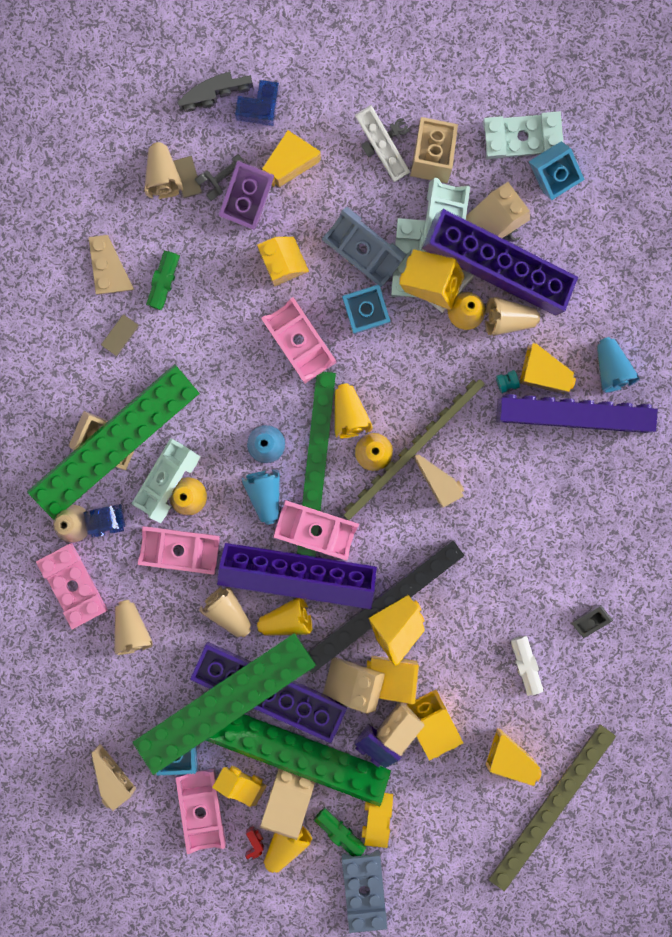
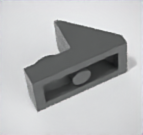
(592, 621)

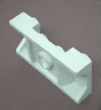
(502, 139)
(444, 197)
(407, 238)
(170, 466)

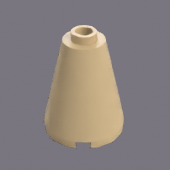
(161, 173)
(509, 316)
(76, 526)
(227, 612)
(129, 630)

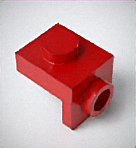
(255, 838)

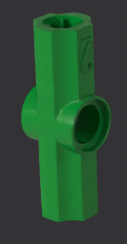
(162, 280)
(339, 833)

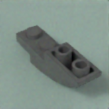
(205, 92)

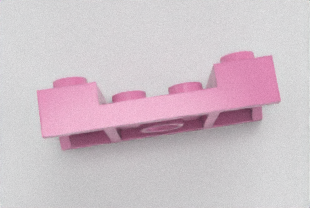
(307, 358)
(296, 524)
(199, 550)
(77, 605)
(196, 792)

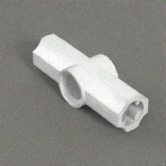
(527, 665)

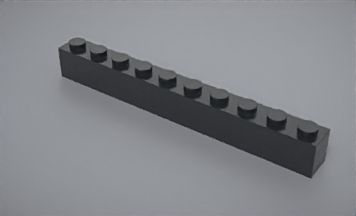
(407, 585)

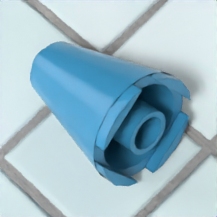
(614, 366)
(275, 446)
(264, 494)

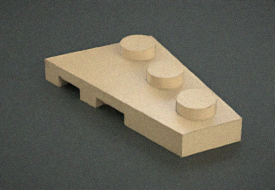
(107, 267)

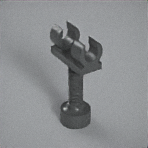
(395, 131)
(215, 180)

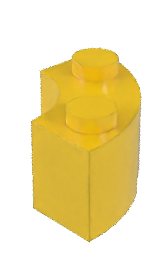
(239, 786)
(378, 822)

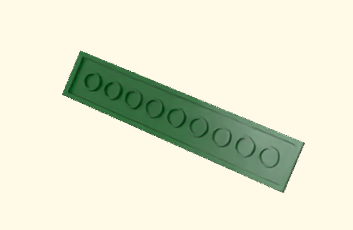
(113, 442)
(224, 703)
(304, 758)

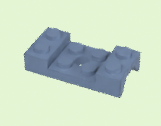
(378, 261)
(367, 910)

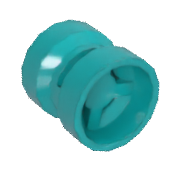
(507, 381)

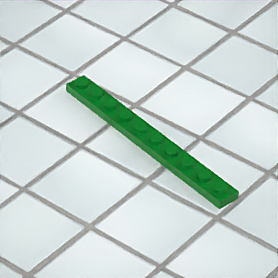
(318, 448)

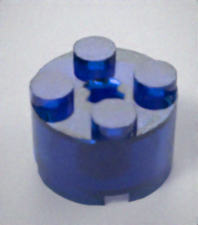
(104, 519)

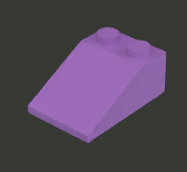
(246, 195)

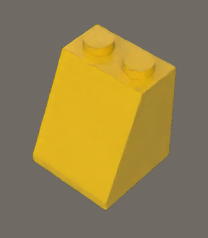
(291, 159)
(282, 259)
(432, 278)
(545, 371)
(398, 628)
(399, 680)
(439, 730)
(511, 760)

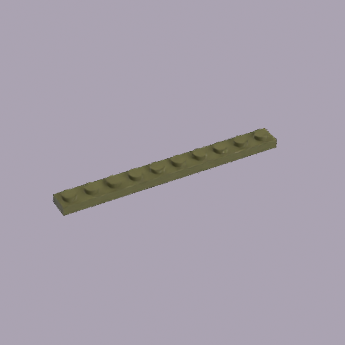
(419, 441)
(552, 807)

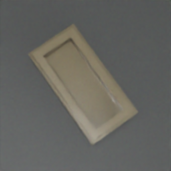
(187, 174)
(120, 335)

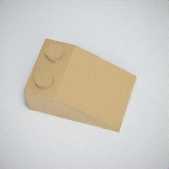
(434, 150)
(500, 212)
(87, 427)
(441, 484)
(354, 685)
(399, 728)
(112, 781)
(287, 804)

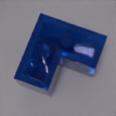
(261, 109)

